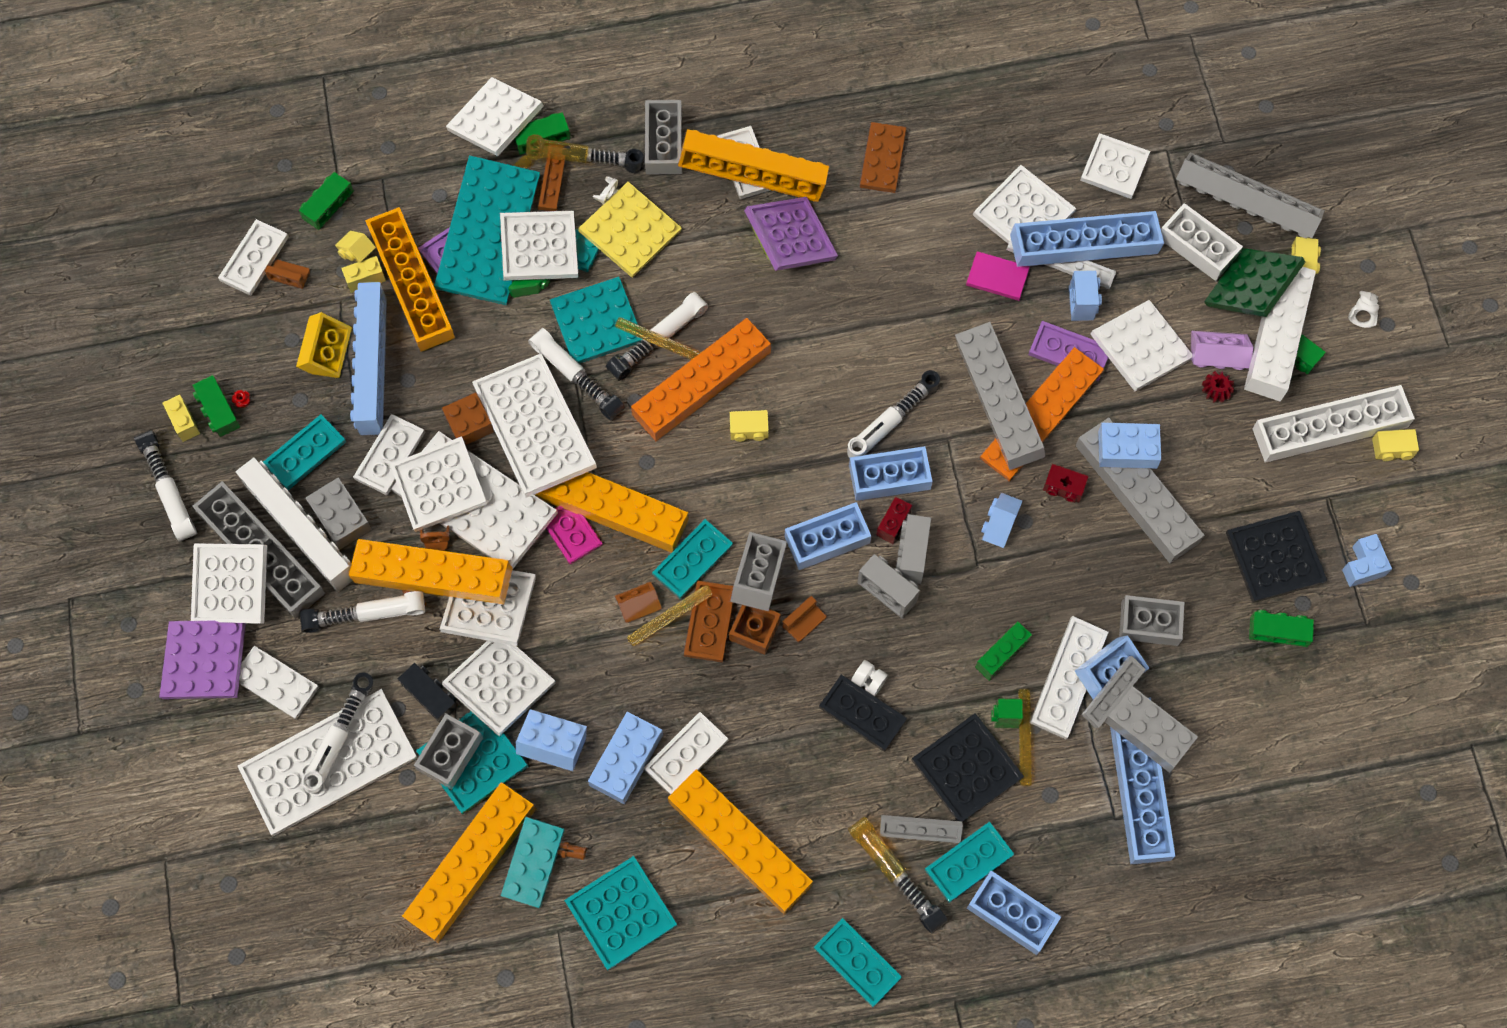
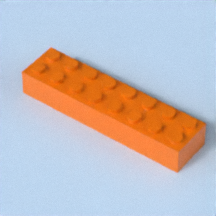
(701, 379)

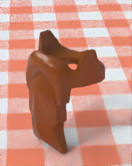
(435, 540)

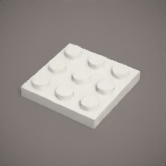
(1115, 166)

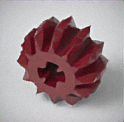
(1225, 387)

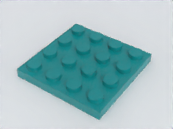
(589, 320)
(489, 766)
(620, 913)

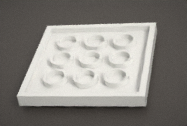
(494, 116)
(1021, 200)
(538, 245)
(1142, 345)
(438, 484)
(229, 583)
(491, 620)
(498, 684)

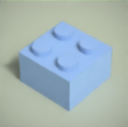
(1084, 295)

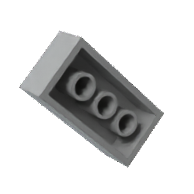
(663, 136)
(758, 571)
(1151, 729)

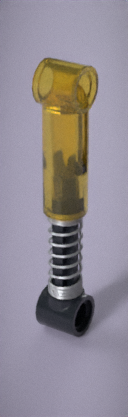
(581, 153)
(866, 836)

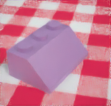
(1221, 350)

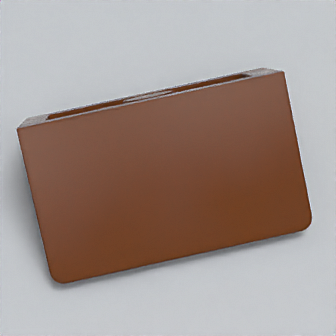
(287, 273)
(638, 602)
(804, 619)

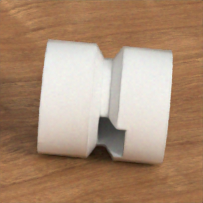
(863, 675)

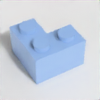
(1002, 517)
(1371, 562)

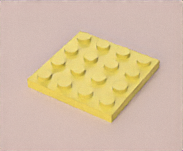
(630, 229)

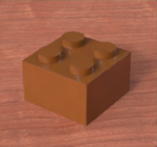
(468, 419)
(754, 628)

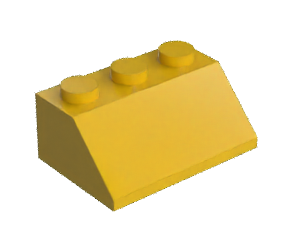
(324, 346)

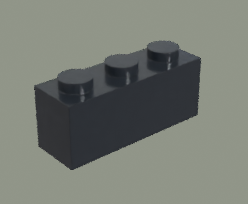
(428, 691)

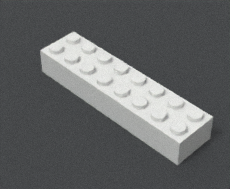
(1279, 339)
(1332, 423)
(296, 523)

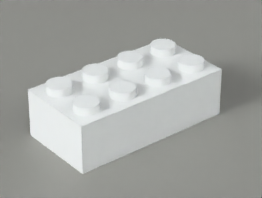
(1200, 242)

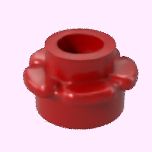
(241, 403)

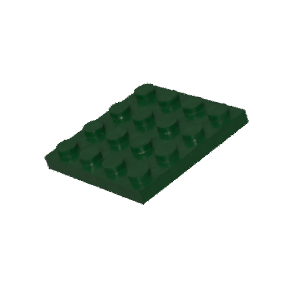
(1254, 282)

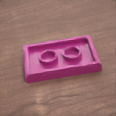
(997, 276)
(573, 535)

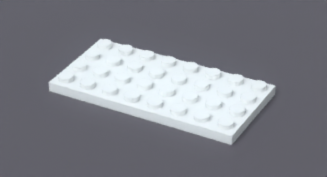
(534, 425)
(507, 522)
(371, 751)

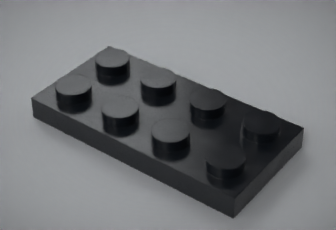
(862, 712)

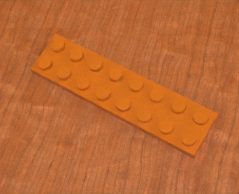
(1051, 403)

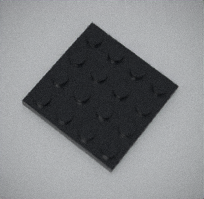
(1276, 556)
(967, 768)

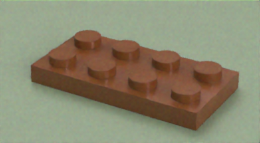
(883, 157)
(710, 624)

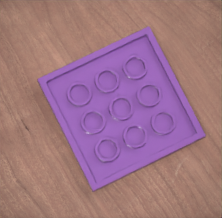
(790, 233)
(202, 660)

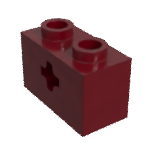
(1074, 480)
(893, 519)

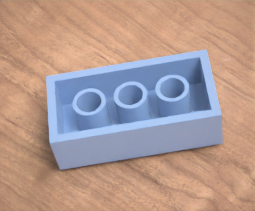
(890, 473)
(827, 536)
(625, 757)
(1013, 912)

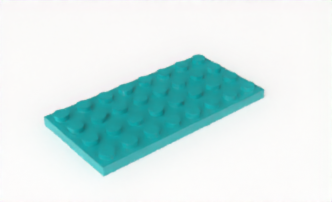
(473, 246)

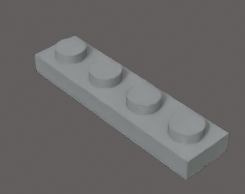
(1113, 691)
(921, 829)

